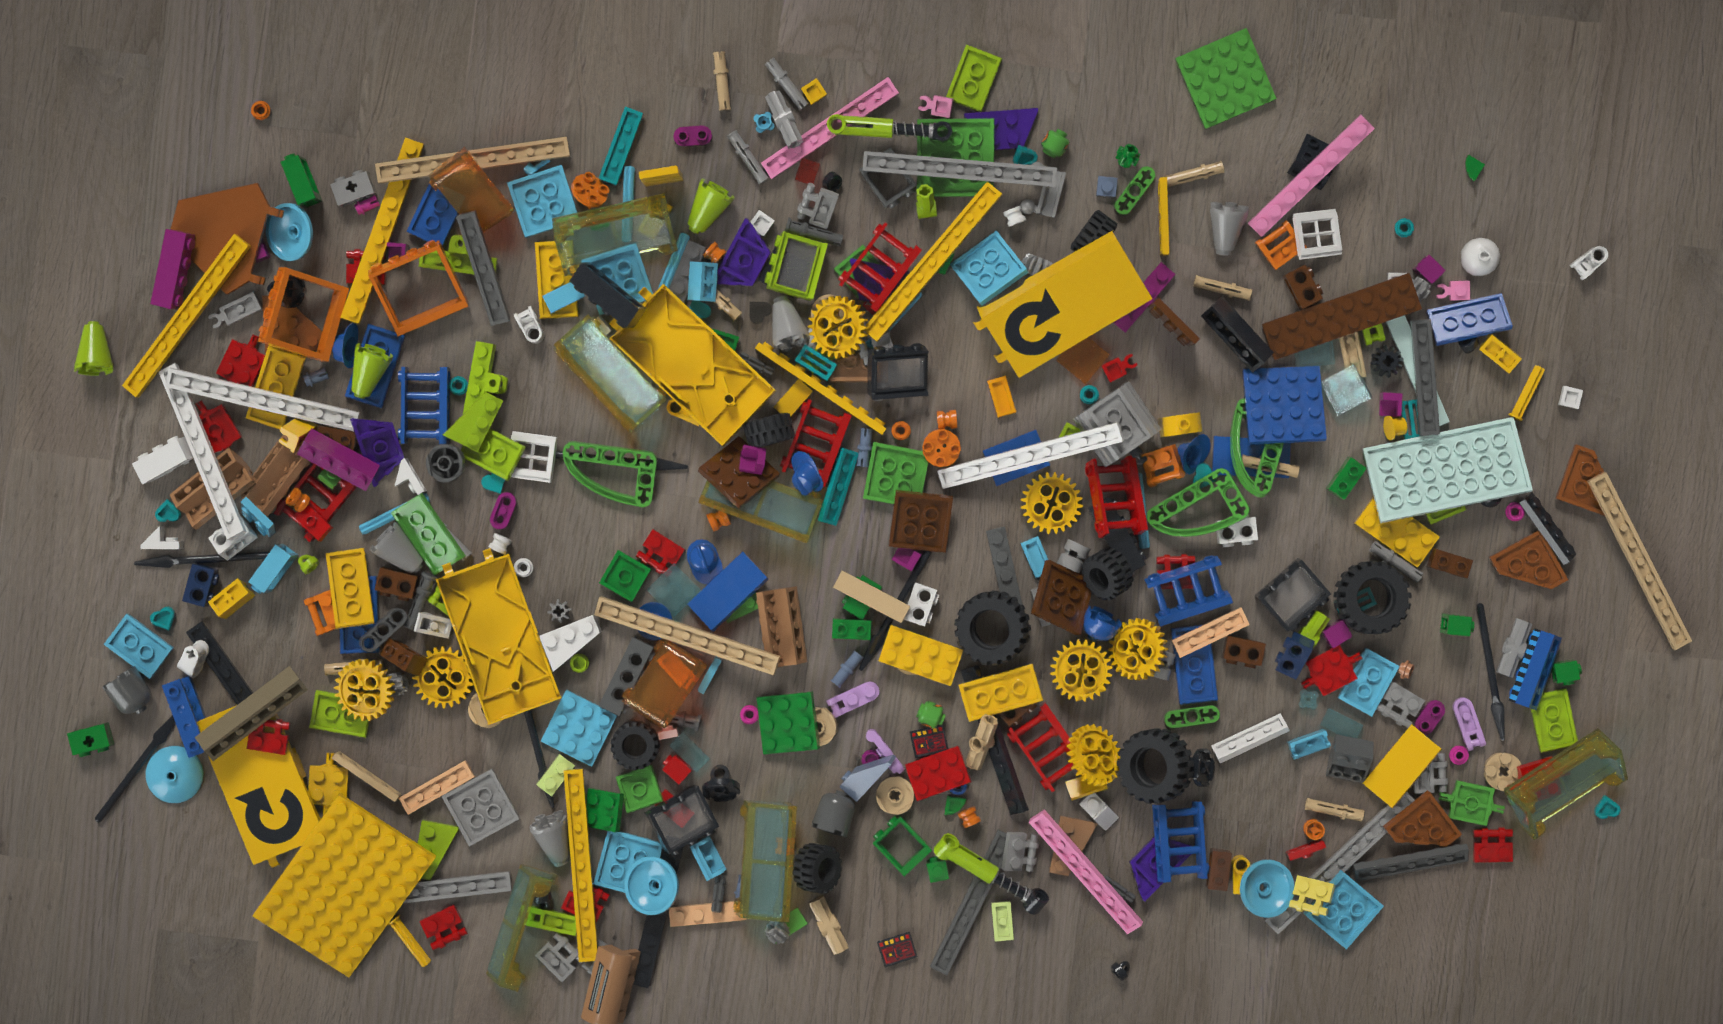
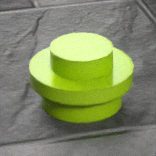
(579, 663)

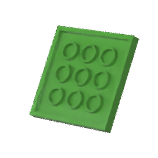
(1225, 78)
(970, 141)

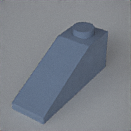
(864, 776)

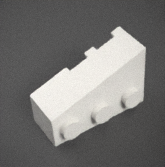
(163, 459)
(569, 639)

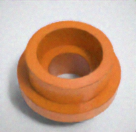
(255, 107)
(901, 436)

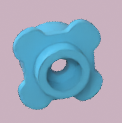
(763, 117)

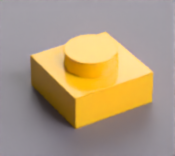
(814, 91)

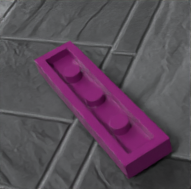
(1155, 284)

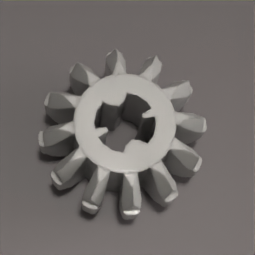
(1035, 264)

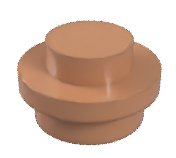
(1406, 669)

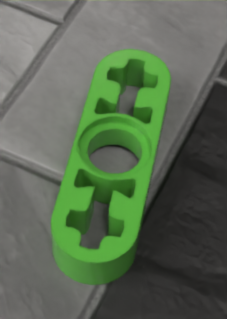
(1147, 182)
(1205, 709)

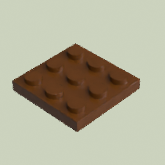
(1173, 323)
(736, 486)
(920, 521)
(1061, 597)

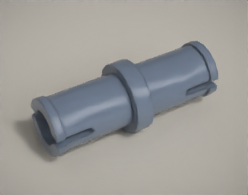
(864, 447)
(847, 669)

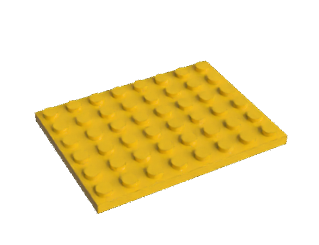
(344, 885)

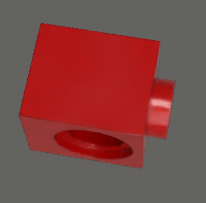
(676, 768)

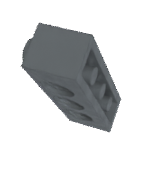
(635, 647)

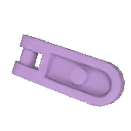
(854, 698)
(1468, 723)
(884, 751)

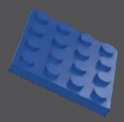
(1284, 405)

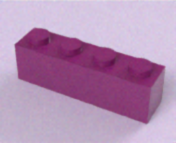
(173, 269)
(338, 459)

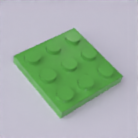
(892, 470)

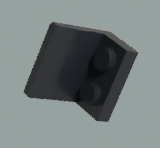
(1310, 148)

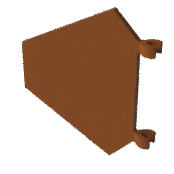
(217, 218)

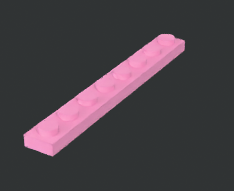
(820, 133)
(1311, 175)
(1085, 871)

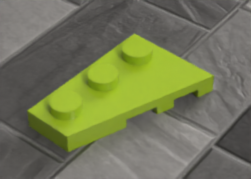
(475, 422)
(436, 838)

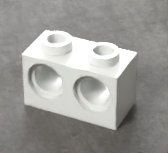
(1237, 533)
(234, 546)
(916, 603)

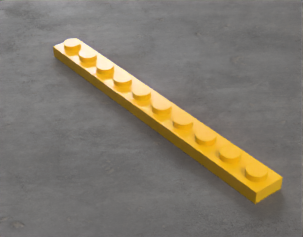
(379, 236)
(932, 261)
(186, 315)
(581, 864)

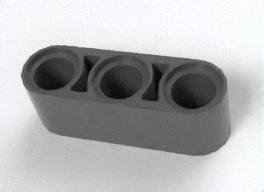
(373, 631)

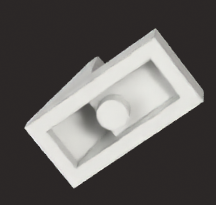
(407, 472)
(156, 541)
(433, 625)
(1098, 810)

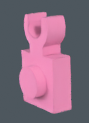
(940, 105)
(1457, 290)

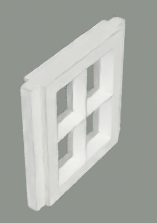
(1319, 251)
(535, 439)

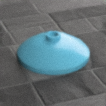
(291, 235)
(187, 774)
(641, 887)
(1277, 888)

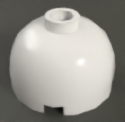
(1480, 256)

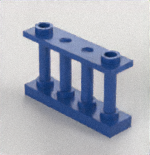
(442, 396)
(1201, 603)
(186, 712)
(1163, 833)

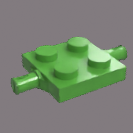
(1471, 802)

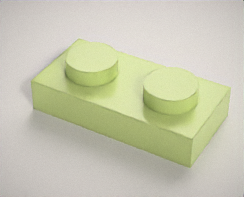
(554, 775)
(1002, 921)

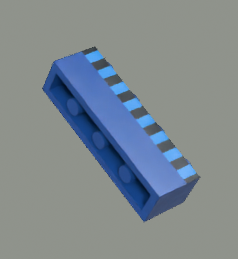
(1535, 669)

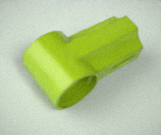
(925, 202)
(1314, 626)

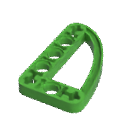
(618, 461)
(1265, 461)
(1198, 496)

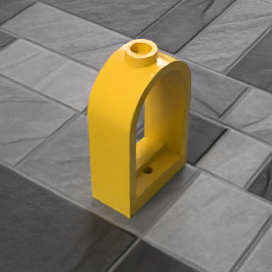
(1180, 424)

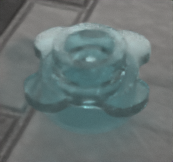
(1303, 699)

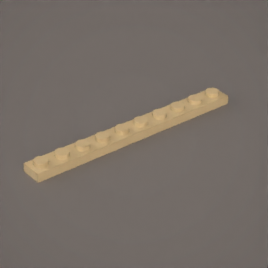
(485, 157)
(1639, 560)
(687, 635)

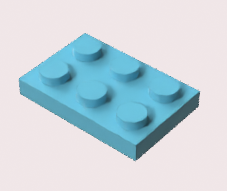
(252, 513)
(138, 646)
(1373, 680)

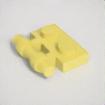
(1315, 890)

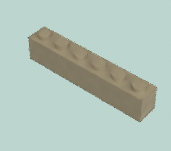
(251, 713)

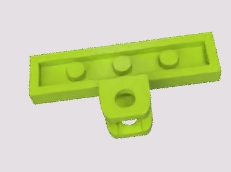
(457, 257)
(481, 378)

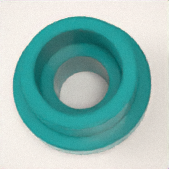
(1410, 227)
(452, 385)
(1094, 390)

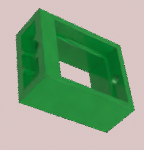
(301, 180)
(915, 859)

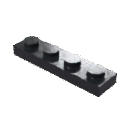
(1548, 528)

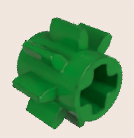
(1128, 156)

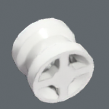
(1014, 216)
(500, 543)

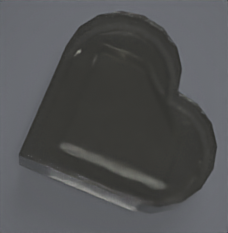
(758, 311)

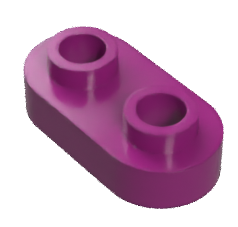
(692, 136)
(503, 510)
(1428, 716)

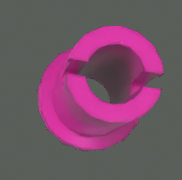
(365, 205)

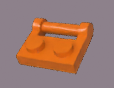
(1283, 251)
(1160, 459)
(327, 608)

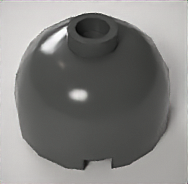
(445, 462)

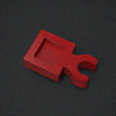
(1115, 368)

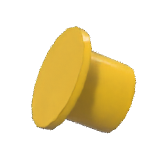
(1394, 427)

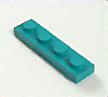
(621, 146)
(838, 486)

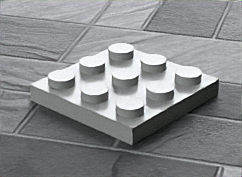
(480, 807)

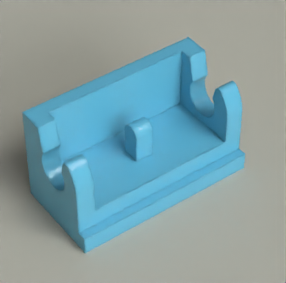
(702, 281)
(1309, 744)
(708, 858)

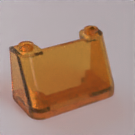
(471, 189)
(664, 683)

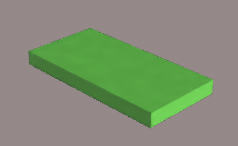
(427, 533)

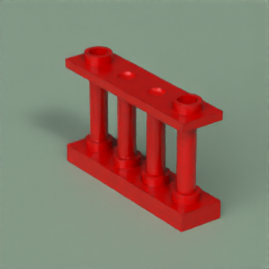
(898, 268)
(834, 439)
(1134, 495)
(336, 500)
(1055, 730)

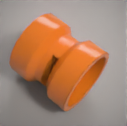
(947, 419)
(721, 516)
(1313, 829)

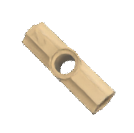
(981, 742)
(828, 925)

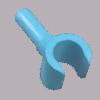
(530, 169)

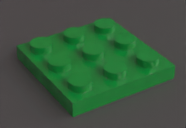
(788, 723)

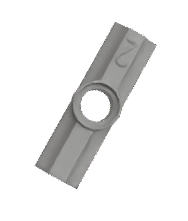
(784, 119)
(1514, 647)

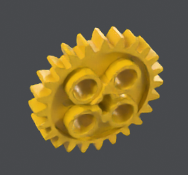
(845, 343)
(1067, 509)
(1124, 658)
(364, 672)
(1099, 672)
(431, 690)
(1096, 766)

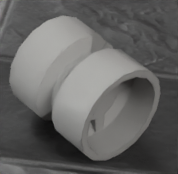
(1070, 562)
(1165, 671)

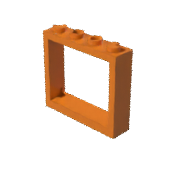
(430, 315)
(331, 323)

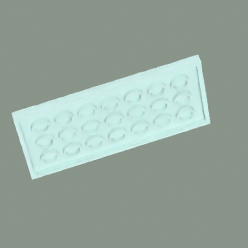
(1447, 470)

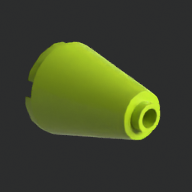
(707, 206)
(93, 351)
(368, 368)

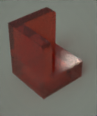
(807, 171)

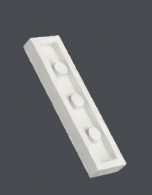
(1250, 738)

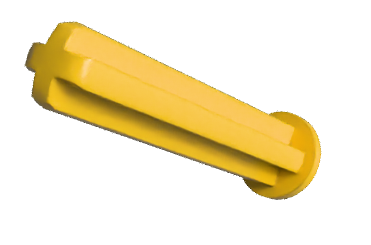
(1527, 393)
(409, 941)

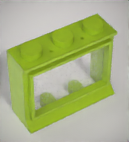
(795, 266)

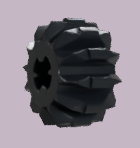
(1382, 356)

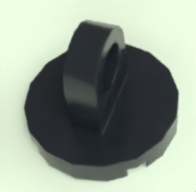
(293, 293)
(1203, 767)
(722, 788)

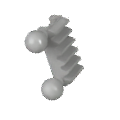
(1048, 198)

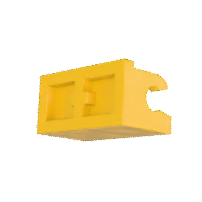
(1500, 353)
(296, 432)
(231, 598)

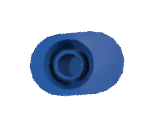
(344, 345)
(1194, 453)
(806, 475)
(704, 561)

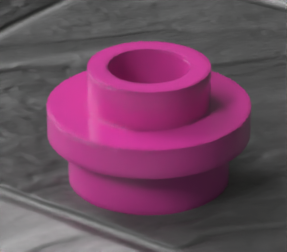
(1521, 512)
(745, 719)
(1452, 755)

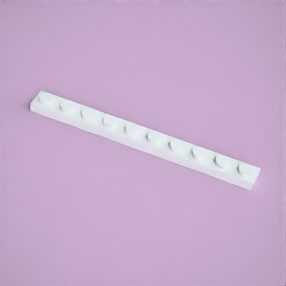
(260, 399)
(1031, 455)
(205, 459)

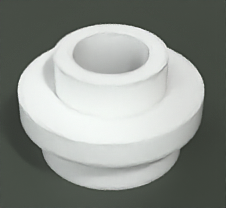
(519, 572)

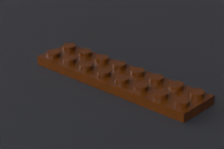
(1342, 316)

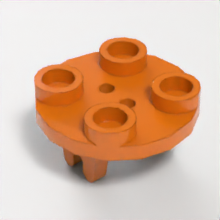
(589, 190)
(947, 454)

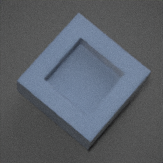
(1106, 186)

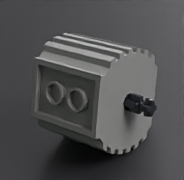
(1135, 420)

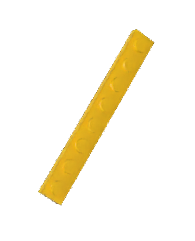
(814, 382)

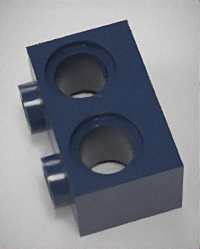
(195, 583)
(1296, 656)

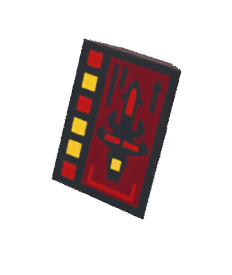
(928, 741)
(897, 949)

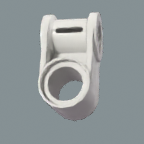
(1587, 264)
(528, 322)
(193, 658)

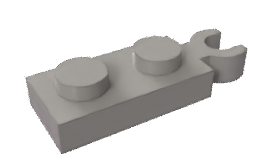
(237, 310)

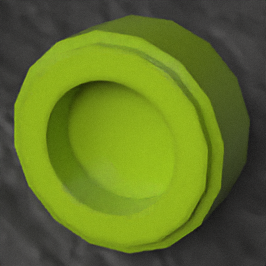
(309, 565)

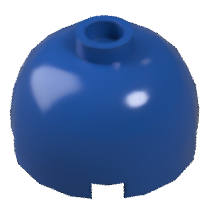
(1099, 624)

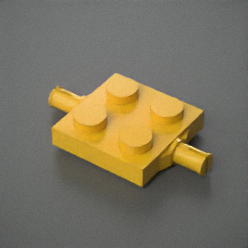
(327, 782)

